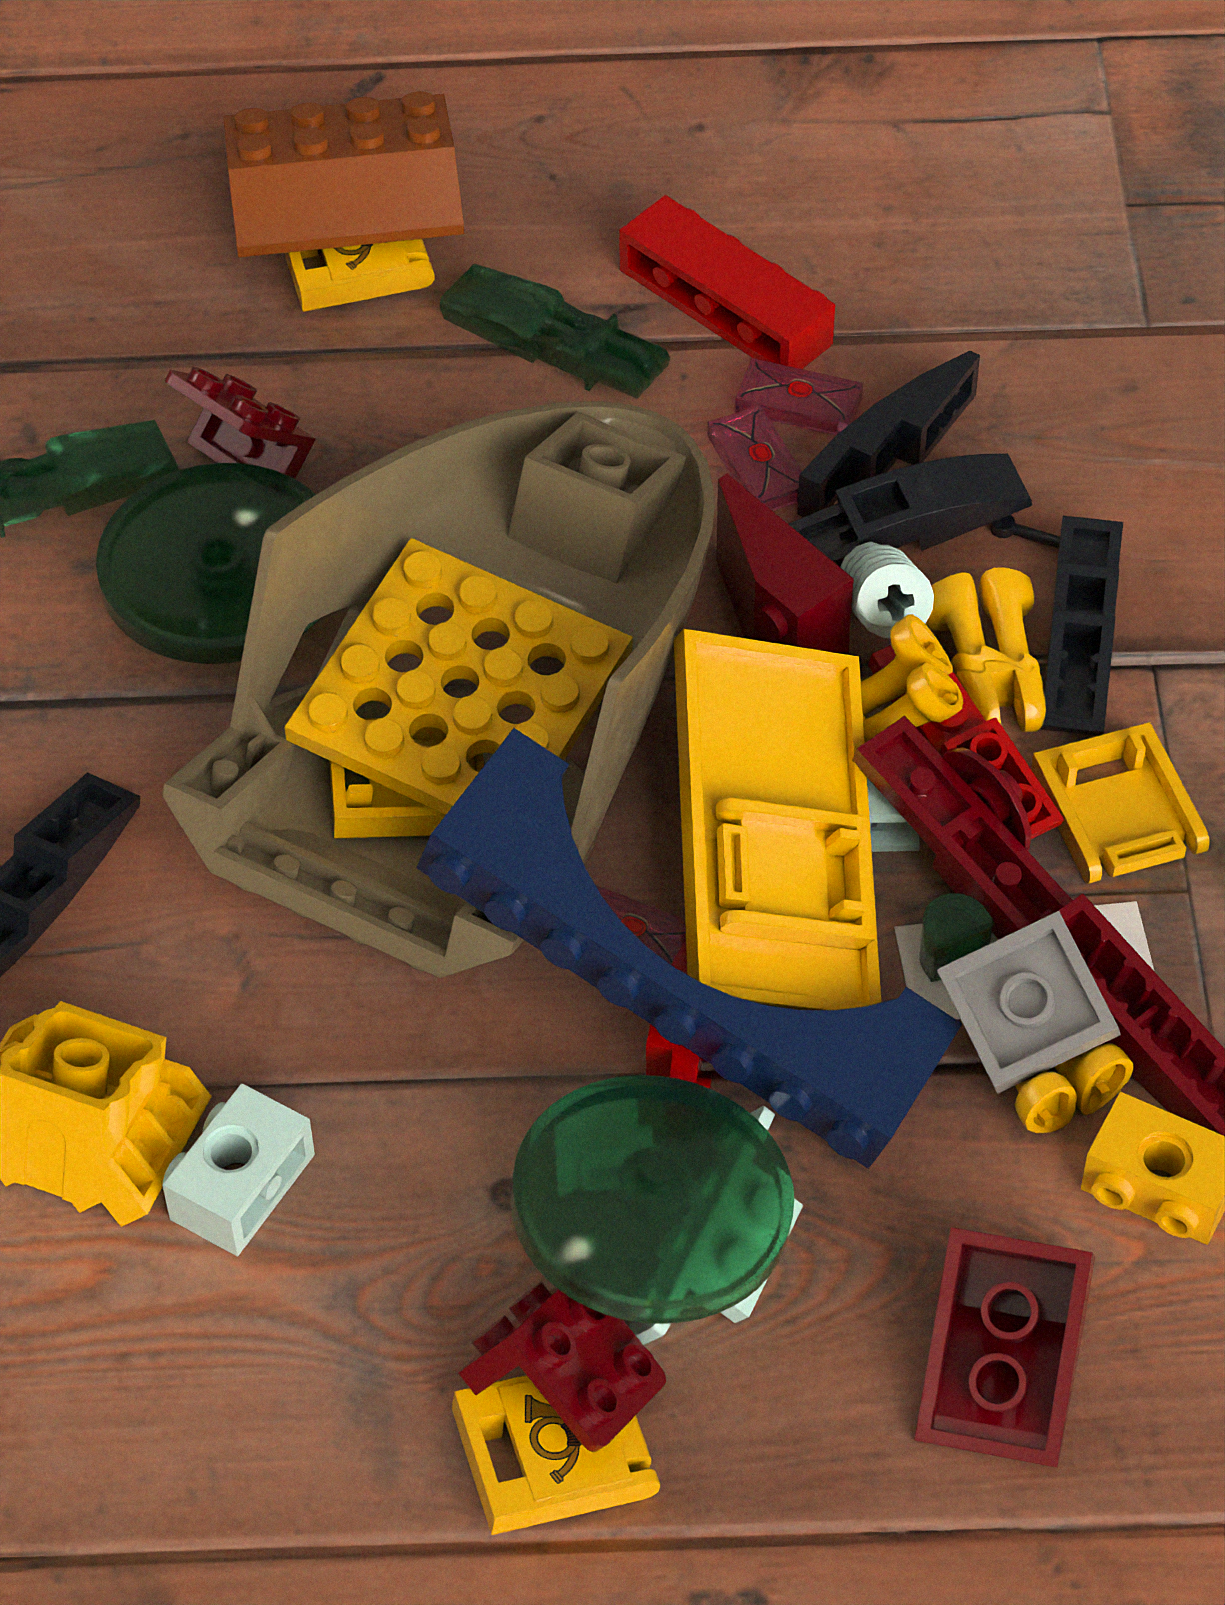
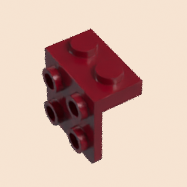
(238, 426)
(577, 1359)

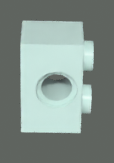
(234, 1204)

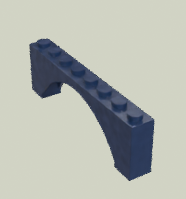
(831, 1070)

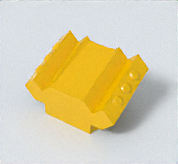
(93, 1110)

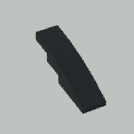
(896, 427)
(1082, 625)
(56, 858)

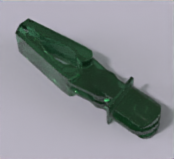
(542, 326)
(83, 471)

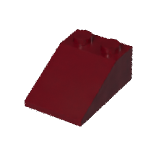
(777, 578)
(1004, 1346)

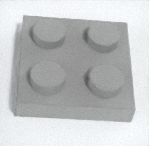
(1028, 1002)

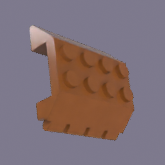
(342, 174)

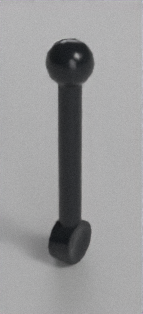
(1007, 527)

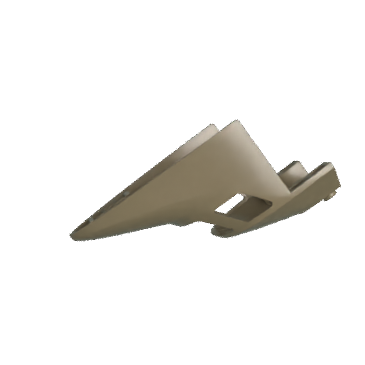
(557, 497)

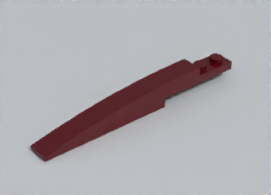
(982, 859)

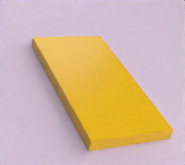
(778, 731)

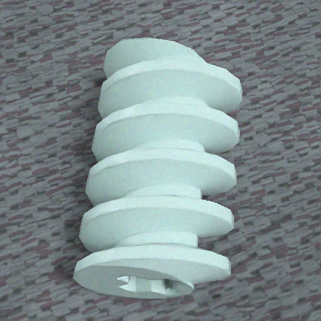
(886, 587)

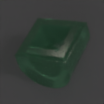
(952, 929)

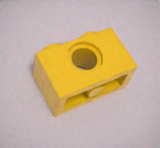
(1147, 1138)

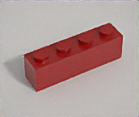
(726, 285)

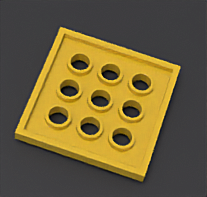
(479, 604)

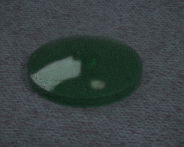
(186, 557)
(652, 1199)

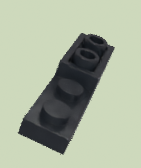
(918, 504)

